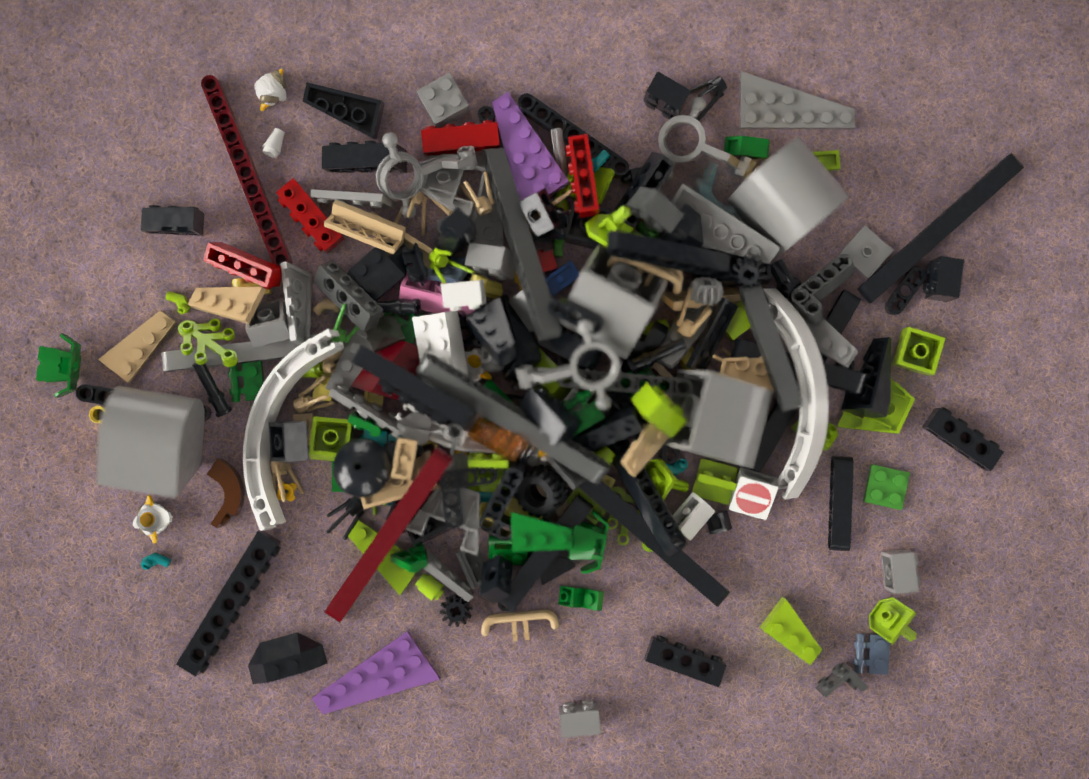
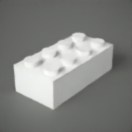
(441, 337)

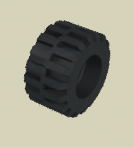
(552, 484)

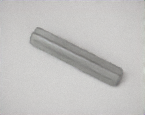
(558, 149)

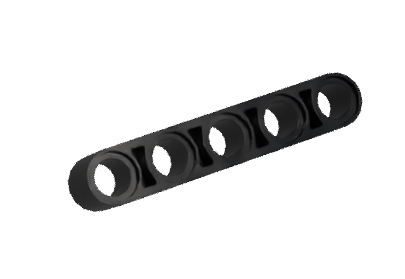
(840, 503)

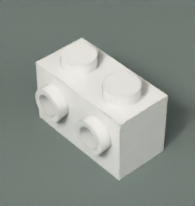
(463, 294)
(692, 515)

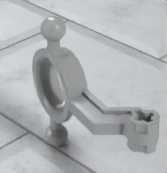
(463, 160)
(743, 167)
(528, 376)

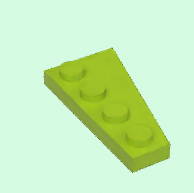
(397, 577)

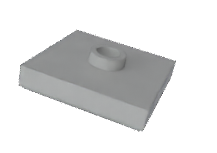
(867, 251)

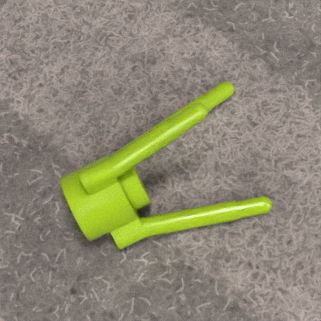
(439, 259)

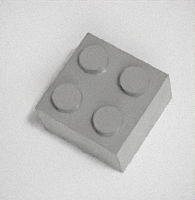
(443, 100)
(490, 261)
(269, 323)
(900, 571)
(579, 719)

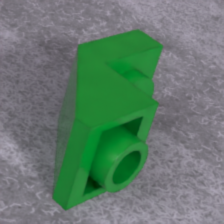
(747, 146)
(581, 597)

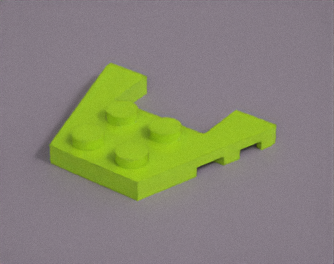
(897, 413)

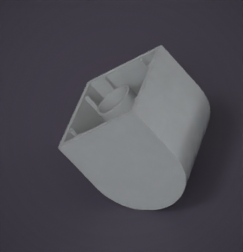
(788, 195)
(617, 297)
(722, 417)
(150, 441)

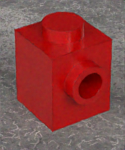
(547, 261)

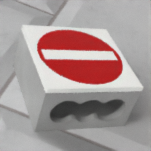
(753, 493)

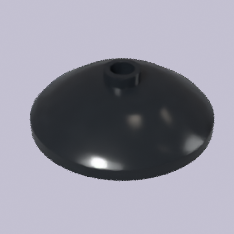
(374, 470)

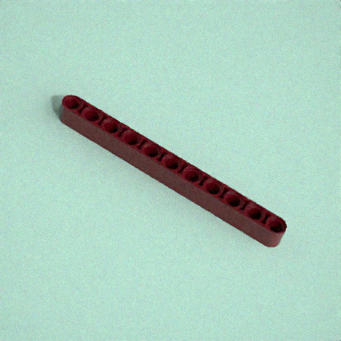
(243, 164)
(389, 534)

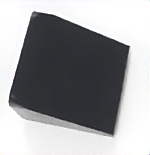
(719, 522)

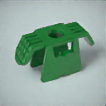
(60, 365)
(588, 541)

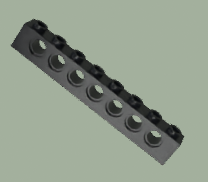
(189, 659)

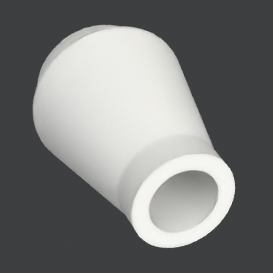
(273, 144)

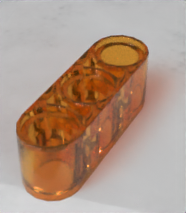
(496, 438)

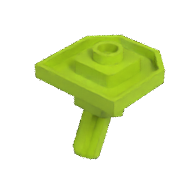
(602, 224)
(664, 478)
(891, 620)

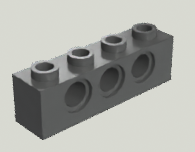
(344, 290)

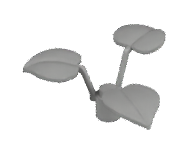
(417, 427)

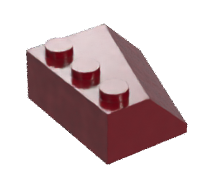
(400, 353)

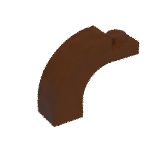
(233, 490)

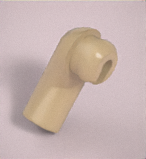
(325, 304)
(328, 363)

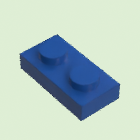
(562, 278)

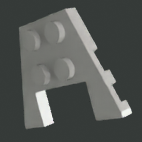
(444, 187)
(471, 515)

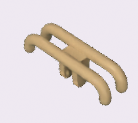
(676, 278)
(514, 617)

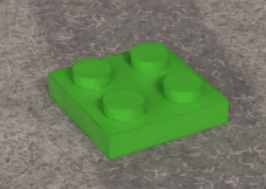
(886, 487)

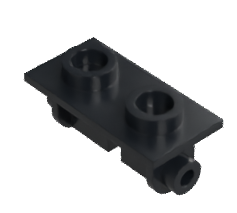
(418, 271)

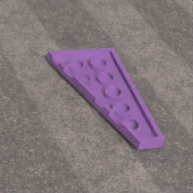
(526, 154)
(388, 671)

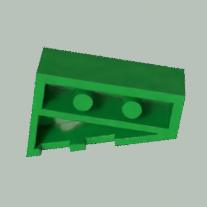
(539, 535)

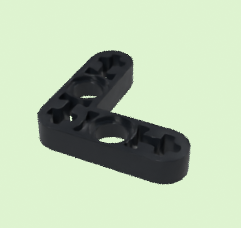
(459, 482)

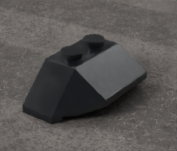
(688, 229)
(379, 271)
(285, 658)

